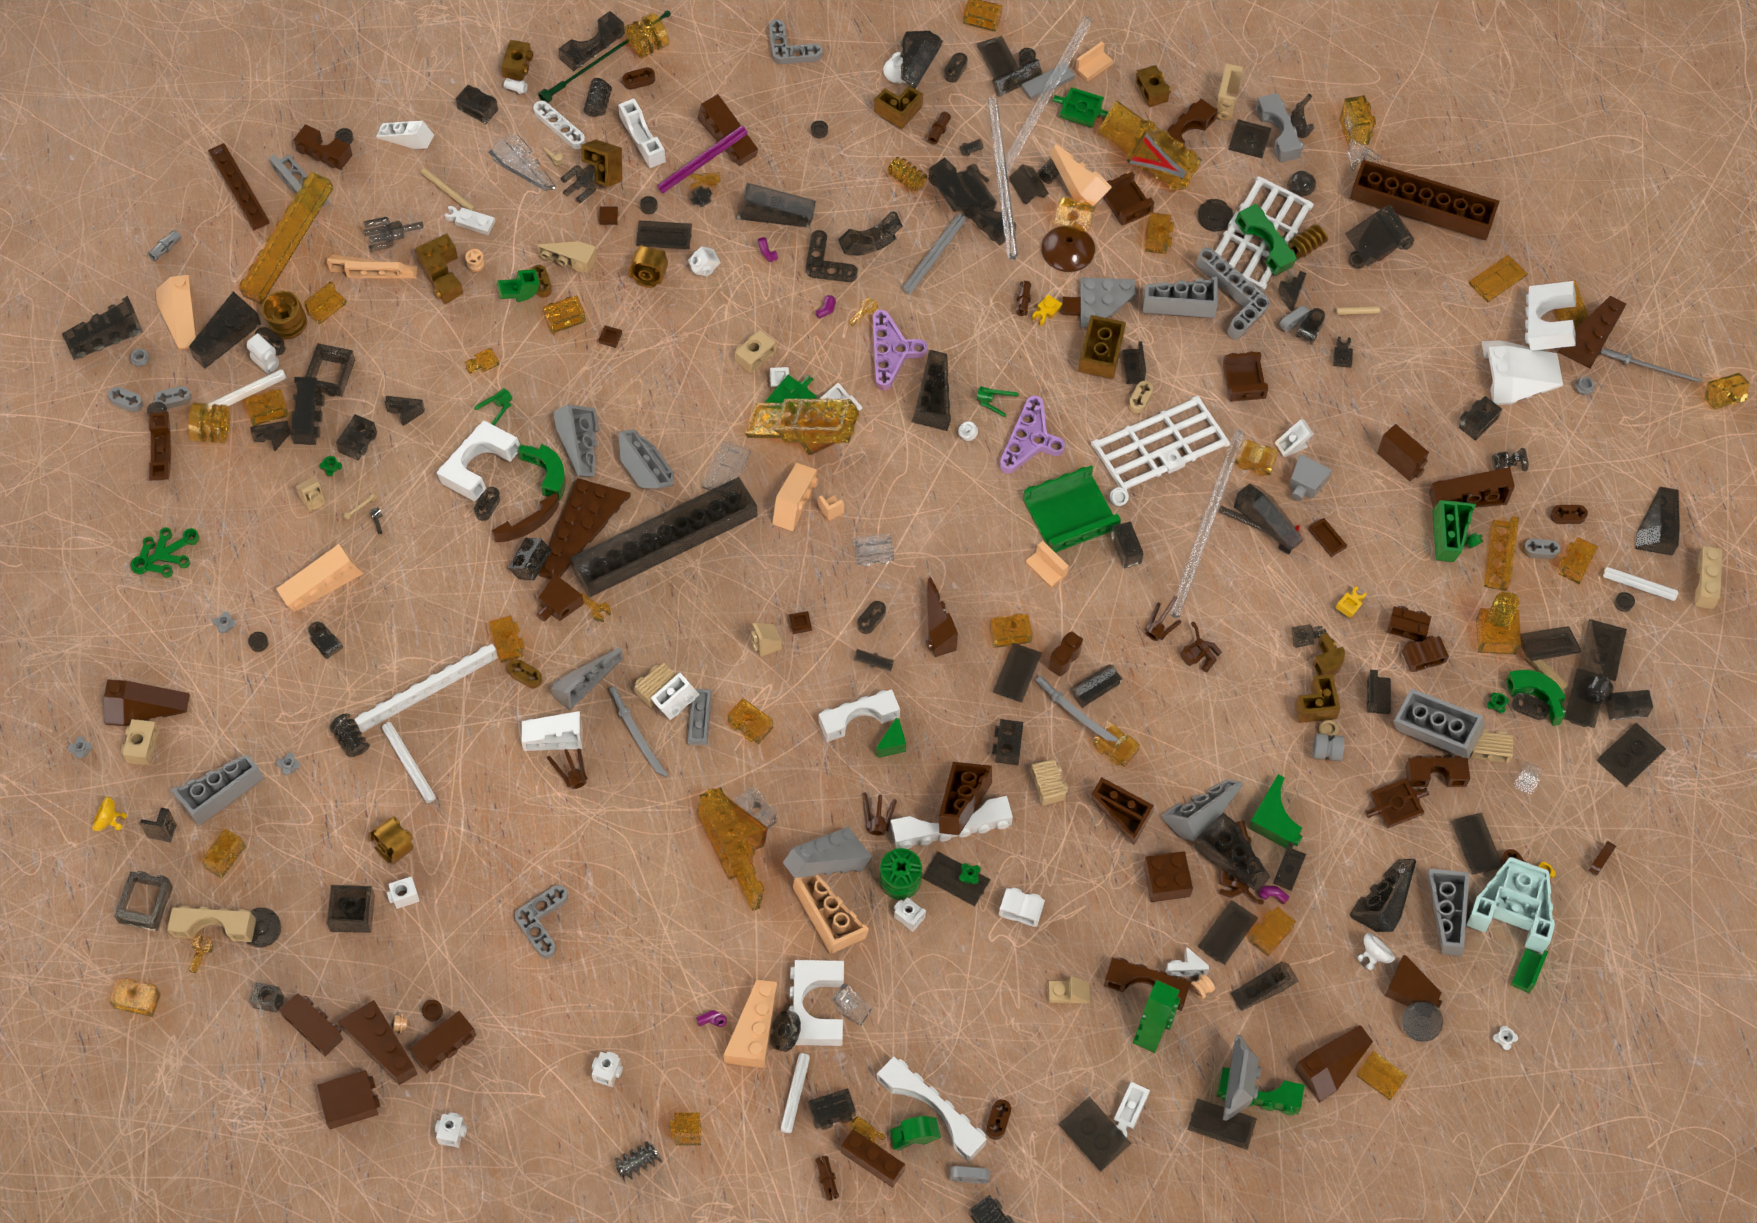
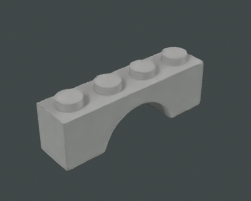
(1272, 110)

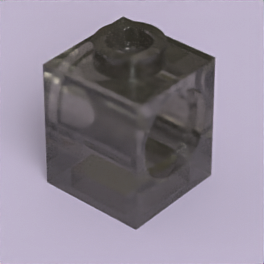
(261, 991)

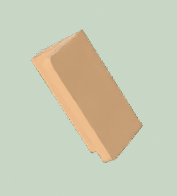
(1093, 62)
(1047, 565)

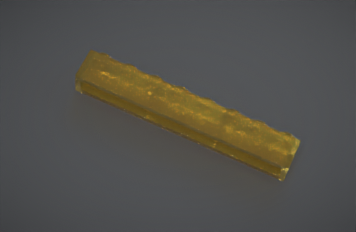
(286, 238)

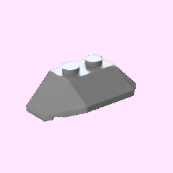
(644, 461)
(1242, 1078)

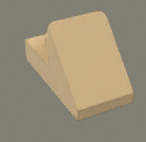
(1069, 991)

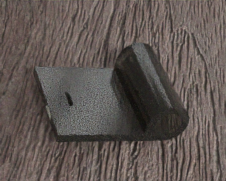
(965, 190)
(1380, 235)

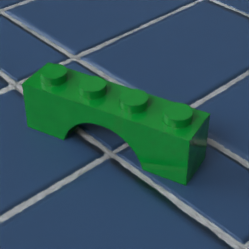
(1254, 222)
(1285, 1098)

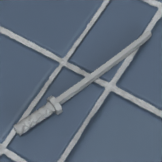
(1627, 358)
(1057, 696)
(625, 714)

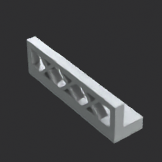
(287, 174)

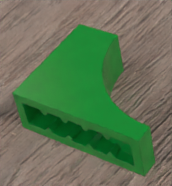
(1273, 821)

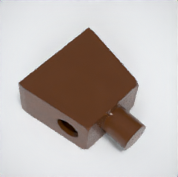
(558, 600)

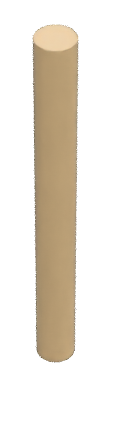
(447, 189)

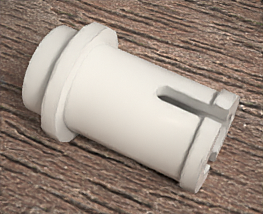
(518, 86)

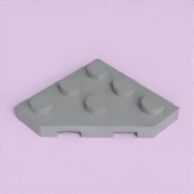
(1104, 297)

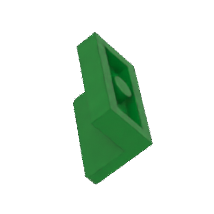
(1528, 970)

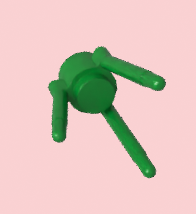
(987, 395)
(501, 398)

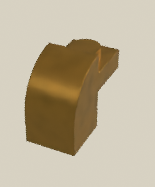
(1331, 659)

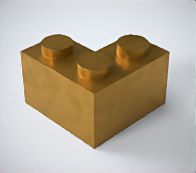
(900, 108)
(606, 159)
(435, 255)
(1321, 704)

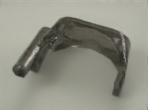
(1298, 119)

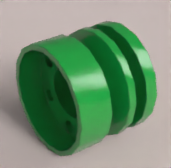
(900, 883)

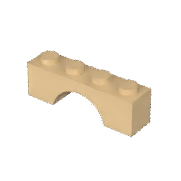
(187, 922)

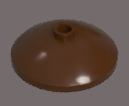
(1066, 255)

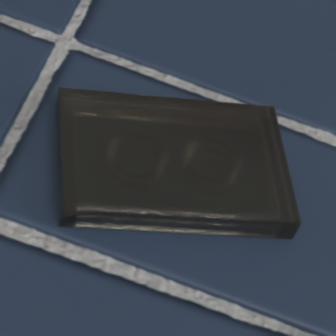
(1602, 648)
(1631, 754)
(1095, 1134)

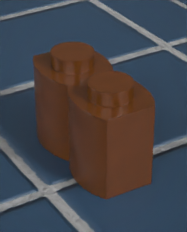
(1065, 653)
(1425, 653)

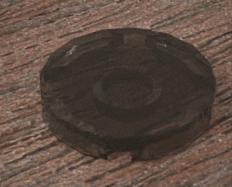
(1214, 215)
(266, 928)
(1422, 1021)
(786, 1030)

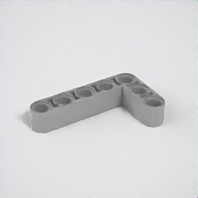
(1235, 290)

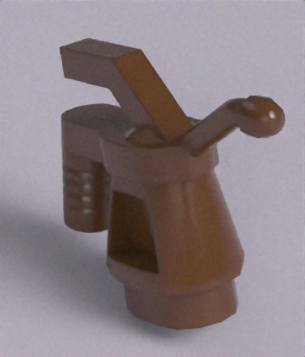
(1196, 651)
(1237, 885)

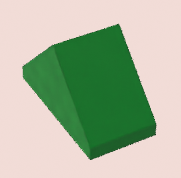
(892, 742)

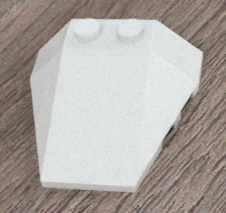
(1520, 372)

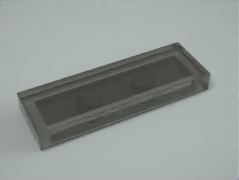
(1016, 77)

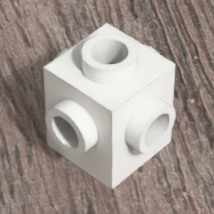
(704, 261)
(606, 1068)
(450, 1129)

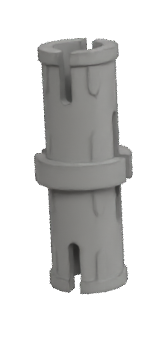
(164, 245)

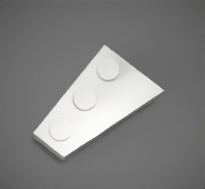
(553, 732)

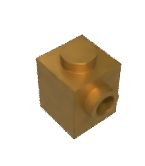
(447, 288)

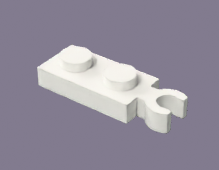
(471, 220)
(1131, 1107)

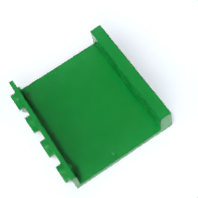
(1070, 509)

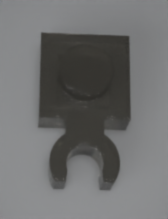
(1343, 354)

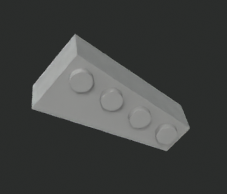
(217, 789)

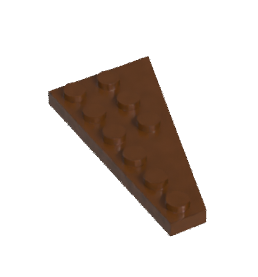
(581, 521)

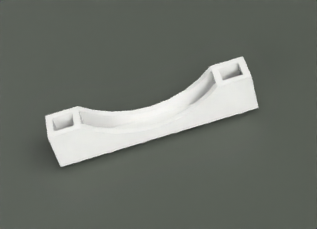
(911, 831)
(900, 1080)

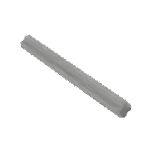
(934, 253)

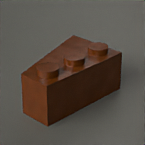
(1122, 808)

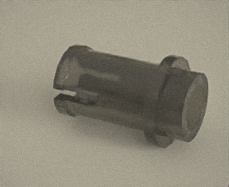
(971, 147)

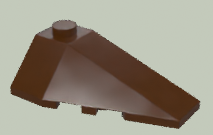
(941, 628)
(140, 702)
(1332, 1063)

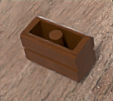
(1409, 623)

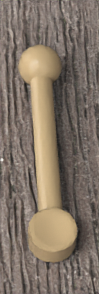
(347, 515)

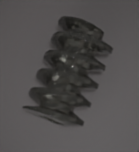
(597, 98)
(347, 735)
(637, 1160)

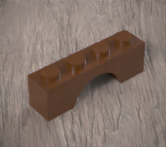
(1199, 117)
(1124, 974)

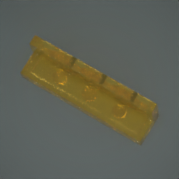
(1507, 560)

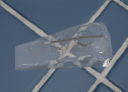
(516, 157)

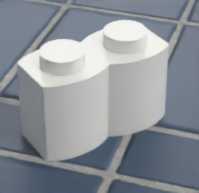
(263, 353)
(1021, 907)

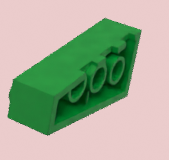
(1157, 1016)

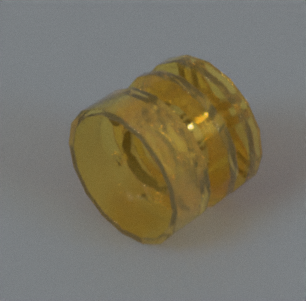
(647, 35)
(209, 422)

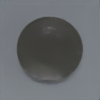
(819, 129)
(345, 135)
(648, 205)
(1356, 261)
(155, 407)
(1624, 601)
(258, 641)

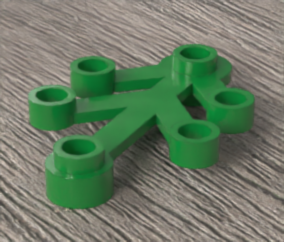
(163, 553)

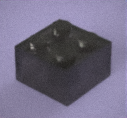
(350, 908)

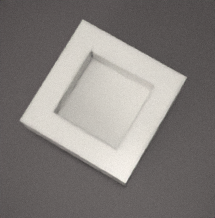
(777, 375)

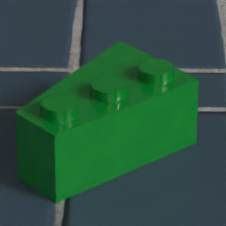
(1450, 528)

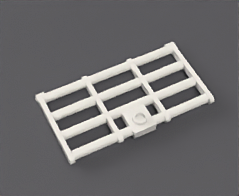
(1261, 250)
(1168, 455)

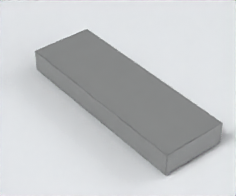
(1035, 86)
(700, 718)

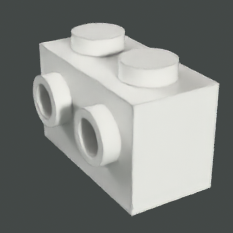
(675, 696)

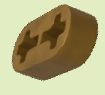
(544, 280)
(527, 671)

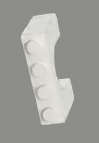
(1541, 300)
(484, 439)
(808, 976)

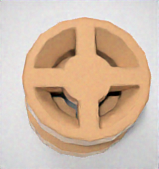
(477, 256)
(1202, 986)

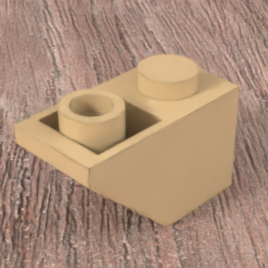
(311, 494)
(765, 639)

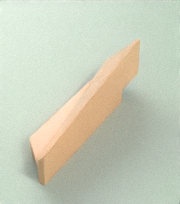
(370, 268)

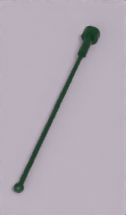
(546, 95)

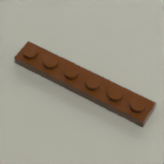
(238, 186)

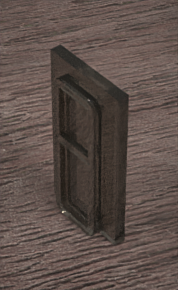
(997, 56)
(664, 234)
(1549, 643)
(1017, 672)
(1579, 709)
(1476, 843)
(945, 874)
(1227, 932)
(1208, 1121)

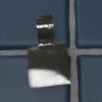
(1305, 635)

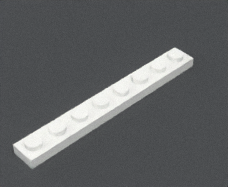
(426, 688)

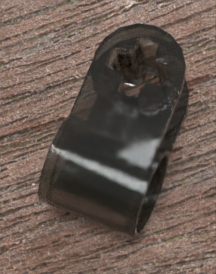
(1310, 328)
(324, 640)

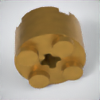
(648, 266)
(391, 840)

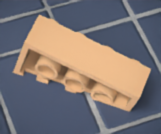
(319, 578)
(829, 915)
(752, 1033)

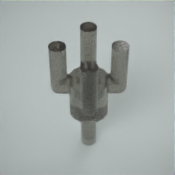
(585, 178)
(387, 232)

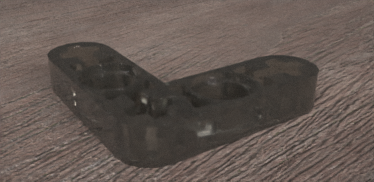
(819, 262)

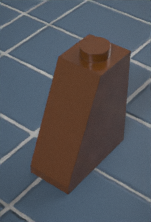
(1412, 985)

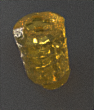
(906, 174)
(1503, 609)

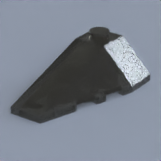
(1267, 514)
(1661, 524)

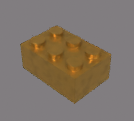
(1102, 346)

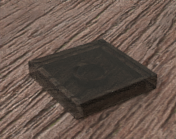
(1250, 138)

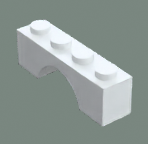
(633, 120)
(880, 706)

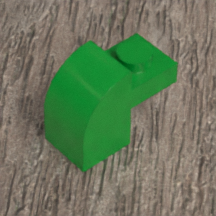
(521, 288)
(915, 1130)

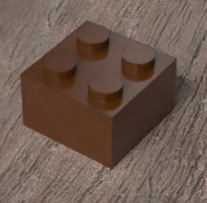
(1168, 876)

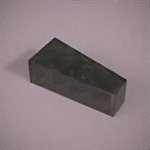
(933, 396)

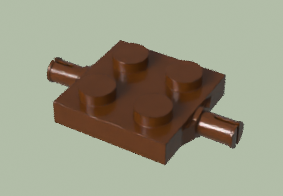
(1397, 803)

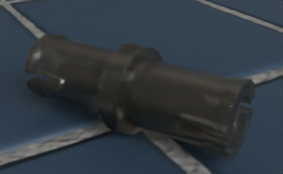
(874, 660)

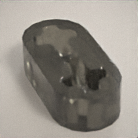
(952, 66)
(272, 338)
(485, 502)
(874, 619)
(1530, 706)

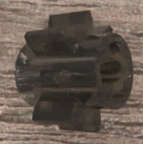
(701, 196)

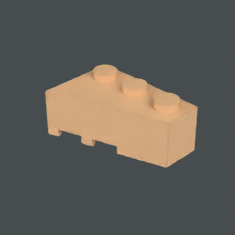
(794, 496)

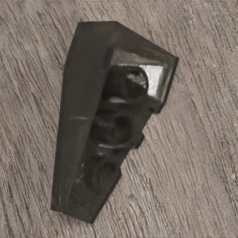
(918, 53)
(1228, 849)
(1386, 902)

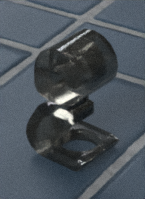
(1503, 460)

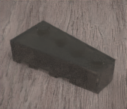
(774, 207)
(103, 330)
(224, 330)

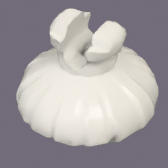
(892, 69)
(1376, 951)

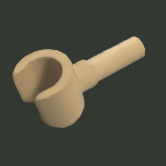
(556, 158)

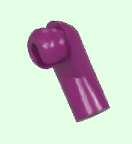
(764, 249)
(829, 306)
(1273, 891)
(712, 1017)

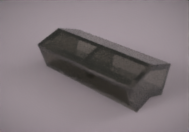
(1096, 685)

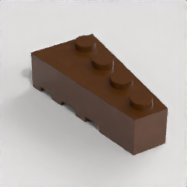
(721, 122)
(962, 795)
(374, 1035)

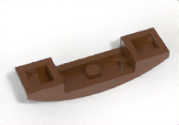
(160, 446)
(507, 532)

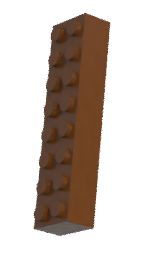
(1424, 199)

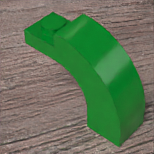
(548, 460)
(1540, 686)

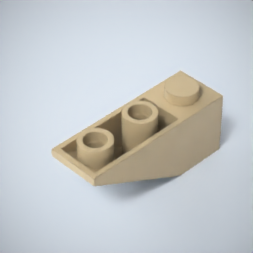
(571, 254)

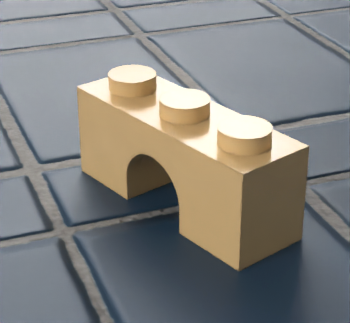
(1709, 587)

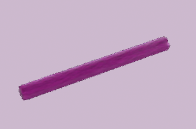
(702, 159)

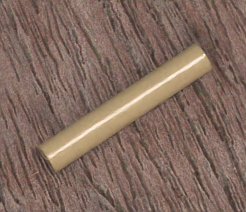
(1358, 310)

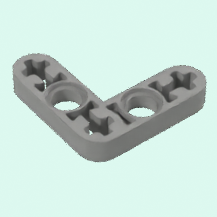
(787, 51)
(535, 915)

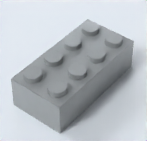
(1439, 723)

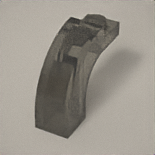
(873, 239)

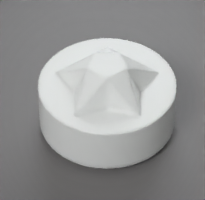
(968, 431)

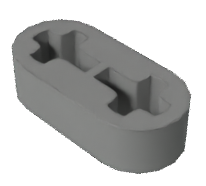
(1294, 319)
(173, 396)
(127, 397)
(1541, 549)
(970, 1174)

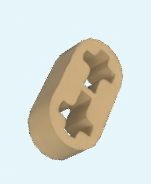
(1138, 396)

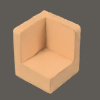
(830, 507)

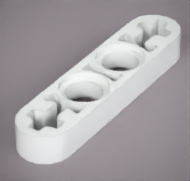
(559, 124)

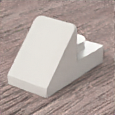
(1294, 438)
(1191, 967)

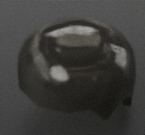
(1302, 183)

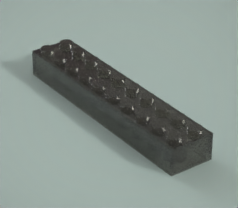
(664, 537)

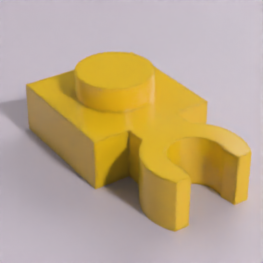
(1047, 308)
(1350, 603)

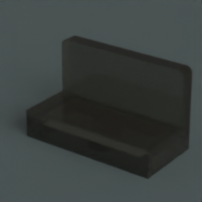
(1027, 184)
(1134, 364)
(1378, 693)
(162, 829)
(1289, 868)

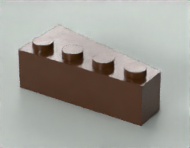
(1594, 332)
(1482, 489)

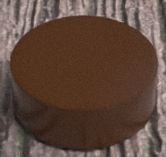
(432, 1010)

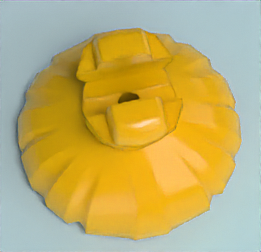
(107, 815)

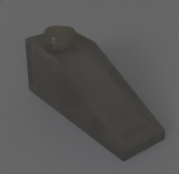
(1265, 986)

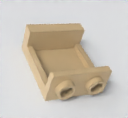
(1230, 83)

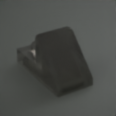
(1291, 292)
(408, 407)
(276, 432)

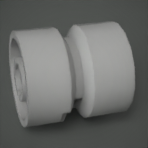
(1328, 747)

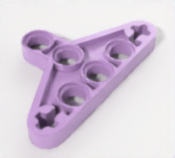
(891, 341)
(1027, 445)

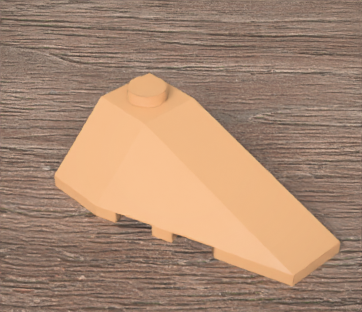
(1080, 182)
(177, 307)

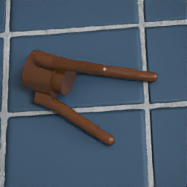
(1155, 629)
(575, 778)
(877, 825)

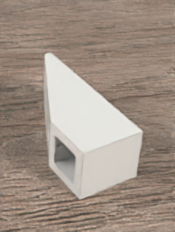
(409, 134)

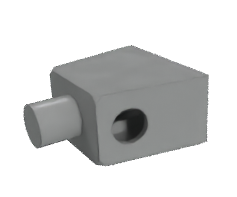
(1308, 478)

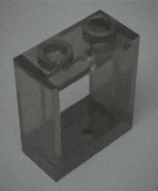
(336, 355)
(142, 920)

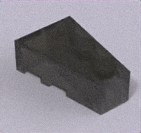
(307, 411)

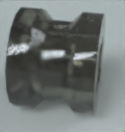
(1025, 54)

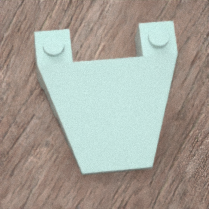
(1518, 897)

